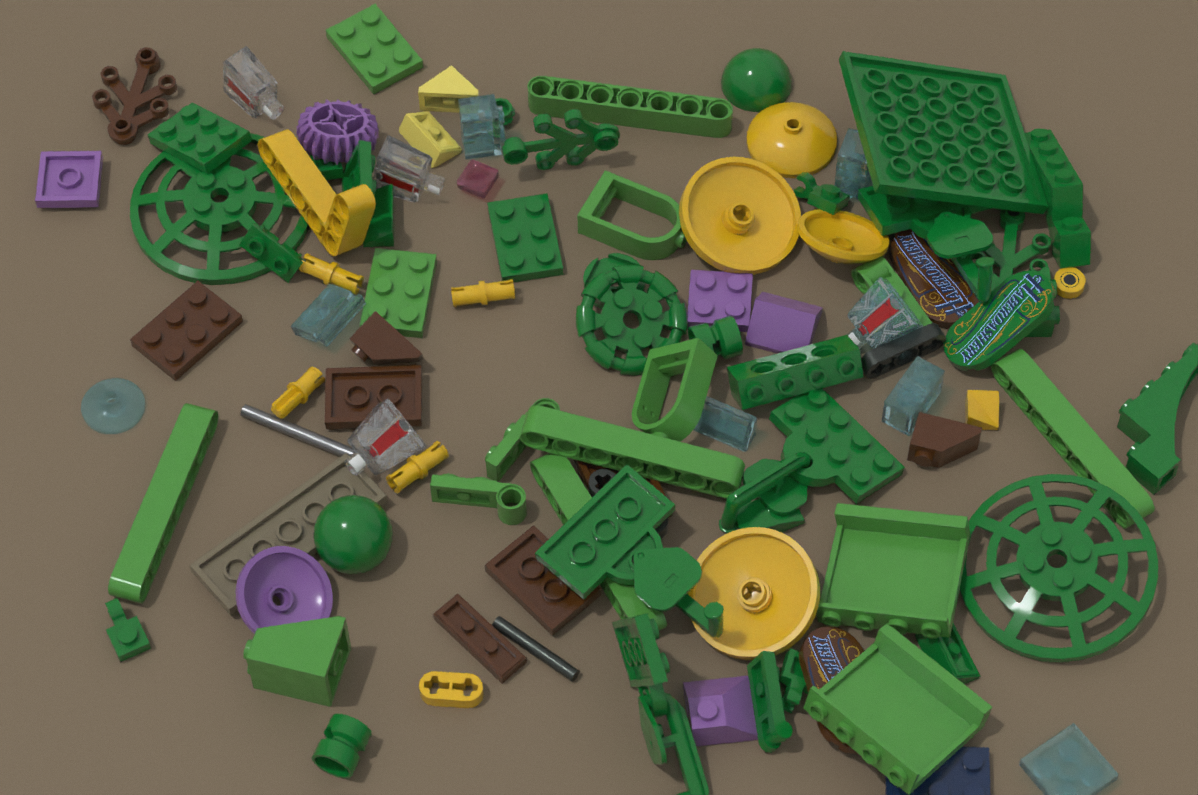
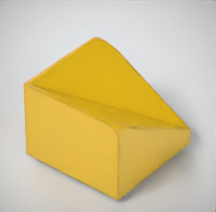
(982, 409)

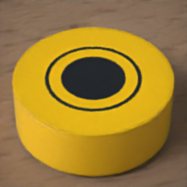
(1069, 282)

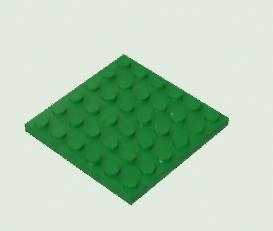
(941, 133)

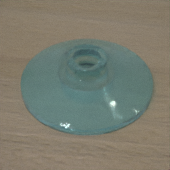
(117, 415)

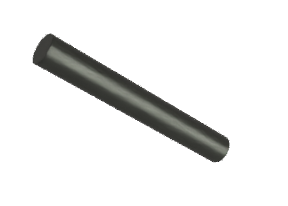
(536, 648)

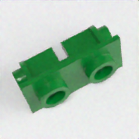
(266, 249)

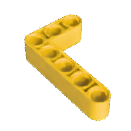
(335, 219)

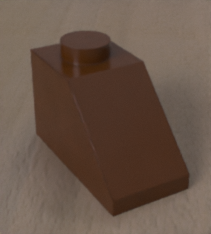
(382, 343)
(941, 440)

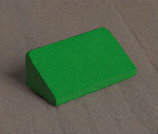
(381, 227)
(950, 654)

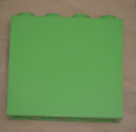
(894, 570)
(899, 709)

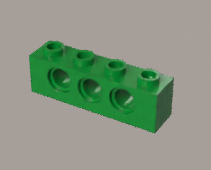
(795, 372)

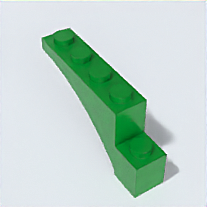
(1064, 196)
(1151, 422)

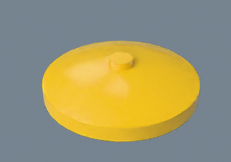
(739, 215)
(764, 588)

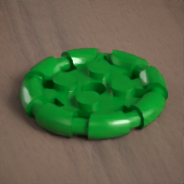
(629, 300)

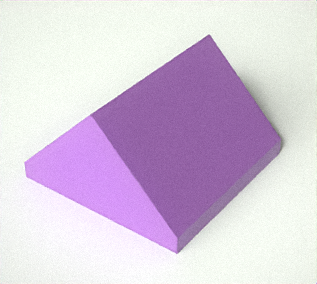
(781, 323)

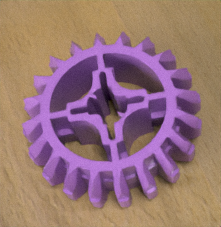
(334, 128)

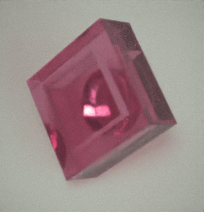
(477, 178)

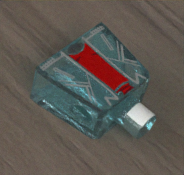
(881, 316)

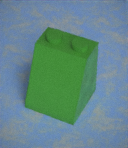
(300, 658)

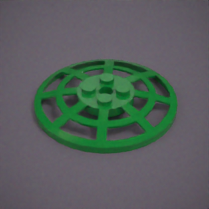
(210, 215)
(1064, 582)

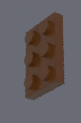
(186, 330)
(357, 390)
(534, 585)

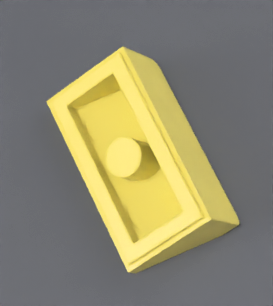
(428, 136)

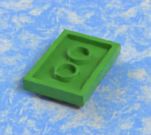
(374, 49)
(400, 289)

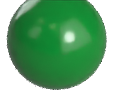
(756, 80)
(353, 534)

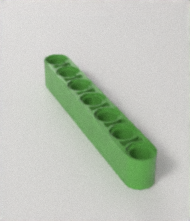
(631, 106)
(1069, 433)
(645, 453)
(567, 496)
(163, 503)

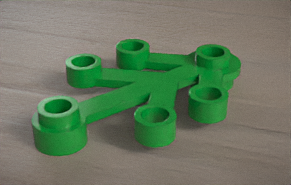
(600, 137)
(1007, 260)

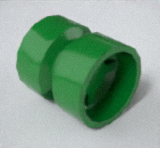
(721, 337)
(340, 749)

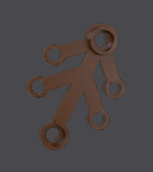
(147, 63)

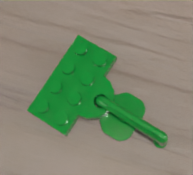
(944, 226)
(820, 449)
(619, 529)
(647, 672)

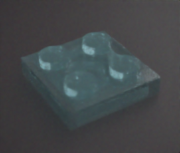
(1068, 765)

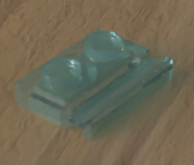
(328, 315)

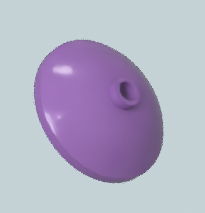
(293, 578)

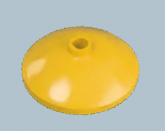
(792, 150)
(842, 236)

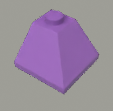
(720, 710)

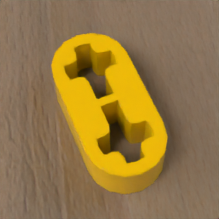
(451, 689)

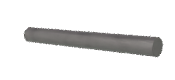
(295, 431)

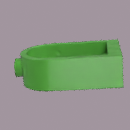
(643, 247)
(697, 364)

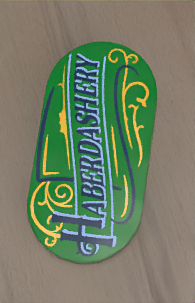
(1001, 322)

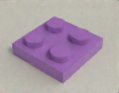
(69, 179)
(718, 296)

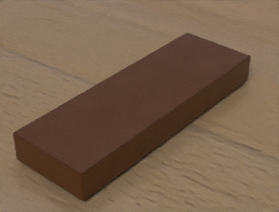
(480, 638)

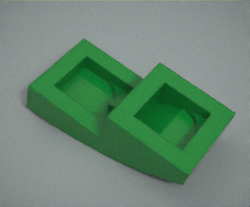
(757, 515)

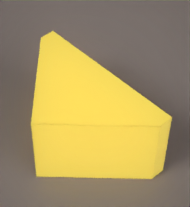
(444, 90)

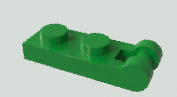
(768, 702)

